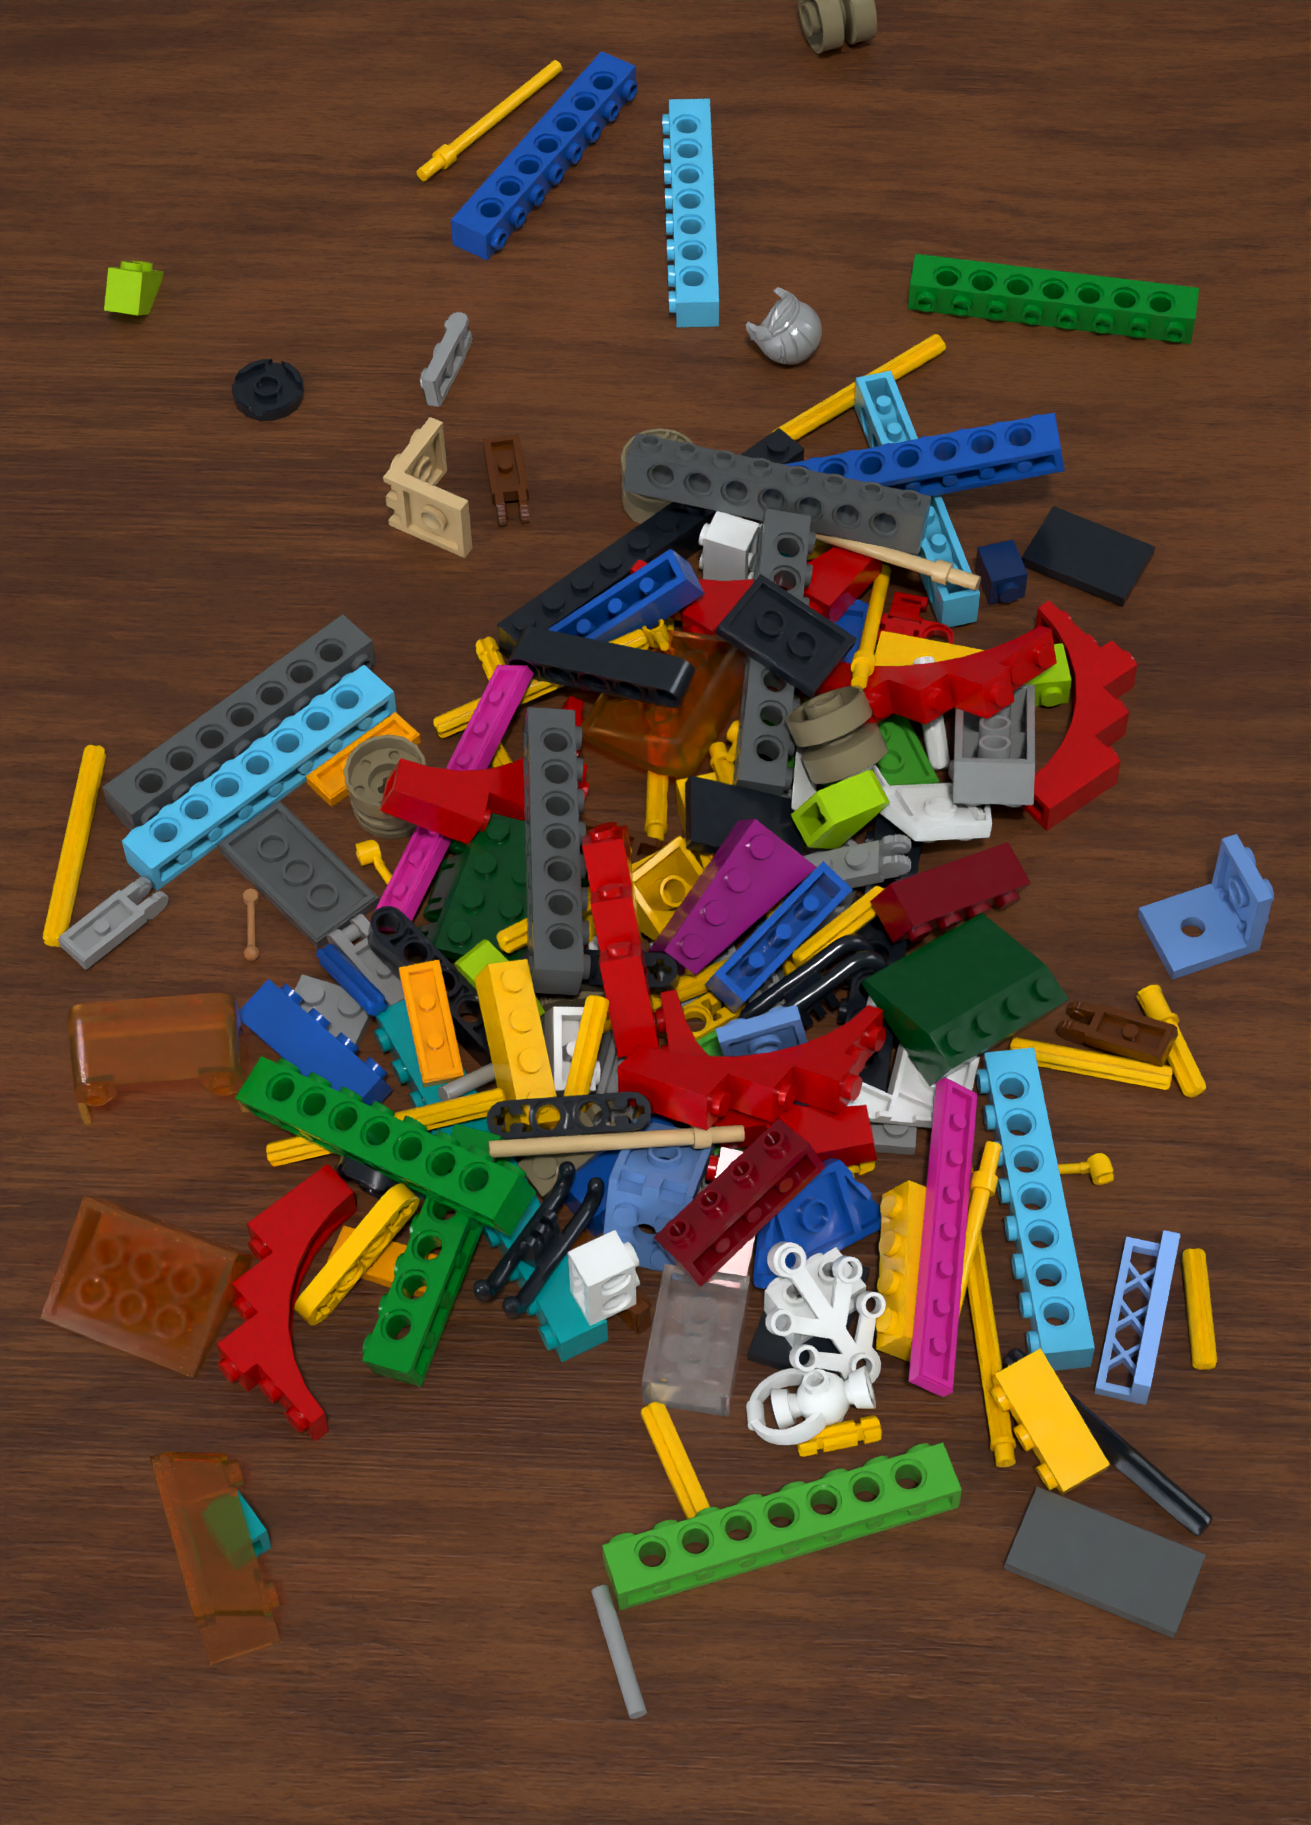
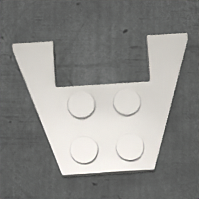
(929, 813)
(908, 1095)

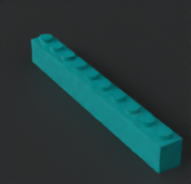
(555, 1307)

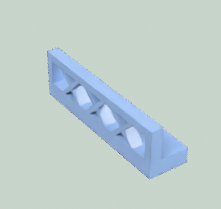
(1153, 1314)

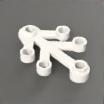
(831, 1319)

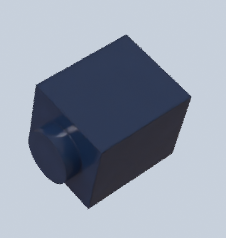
(1001, 572)

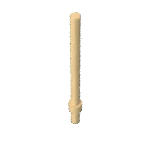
(939, 571)
(692, 1136)

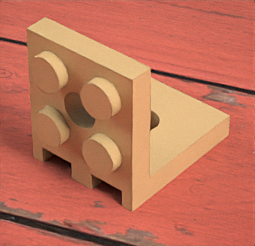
(417, 502)

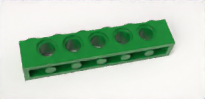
(443, 1275)

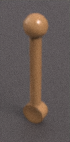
(251, 898)

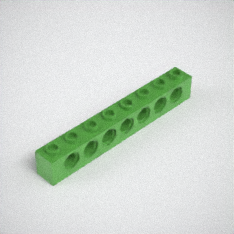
(766, 1545)

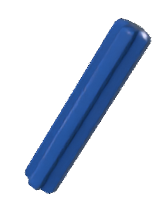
(352, 979)

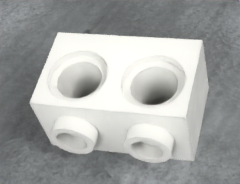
(603, 1277)

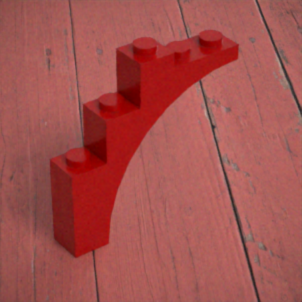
(835, 584)
(972, 683)
(1084, 761)
(463, 800)
(619, 937)
(760, 1085)
(829, 1134)
(285, 1243)

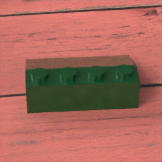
(963, 996)

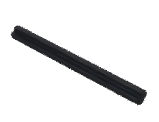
(1136, 1466)

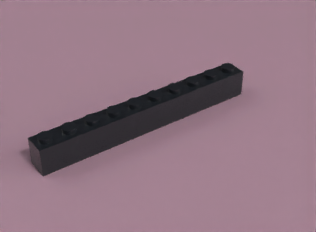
(672, 528)

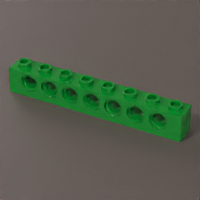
(1053, 298)
(356, 1130)

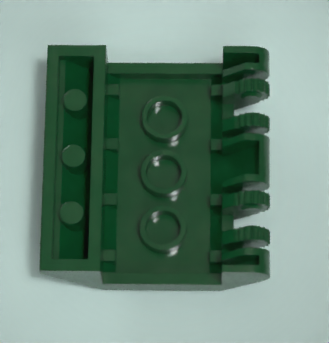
(480, 891)

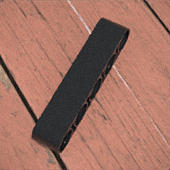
(603, 667)
(411, 941)

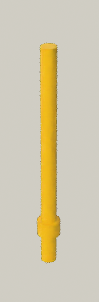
(447, 154)
(864, 659)
(983, 1186)

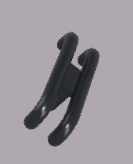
(808, 988)
(542, 1243)

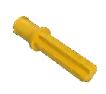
(1180, 1057)

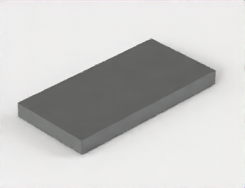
(297, 874)
(1105, 1562)

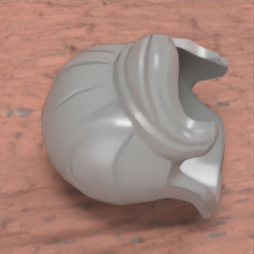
(788, 331)

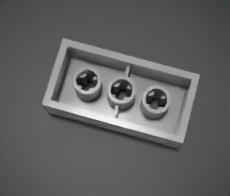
(996, 754)

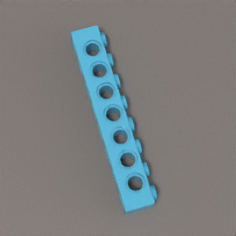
(692, 213)
(887, 421)
(313, 738)
(1018, 1074)

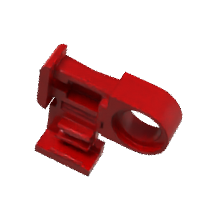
(905, 619)

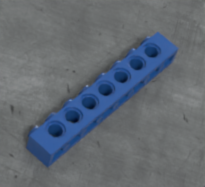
(544, 156)
(954, 459)

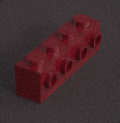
(950, 893)
(739, 1202)

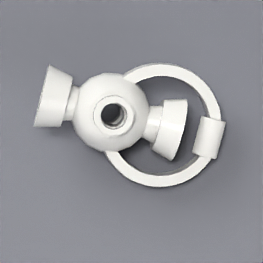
(820, 1399)

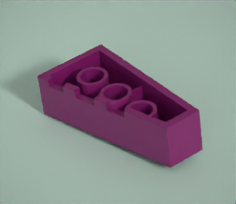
(730, 895)

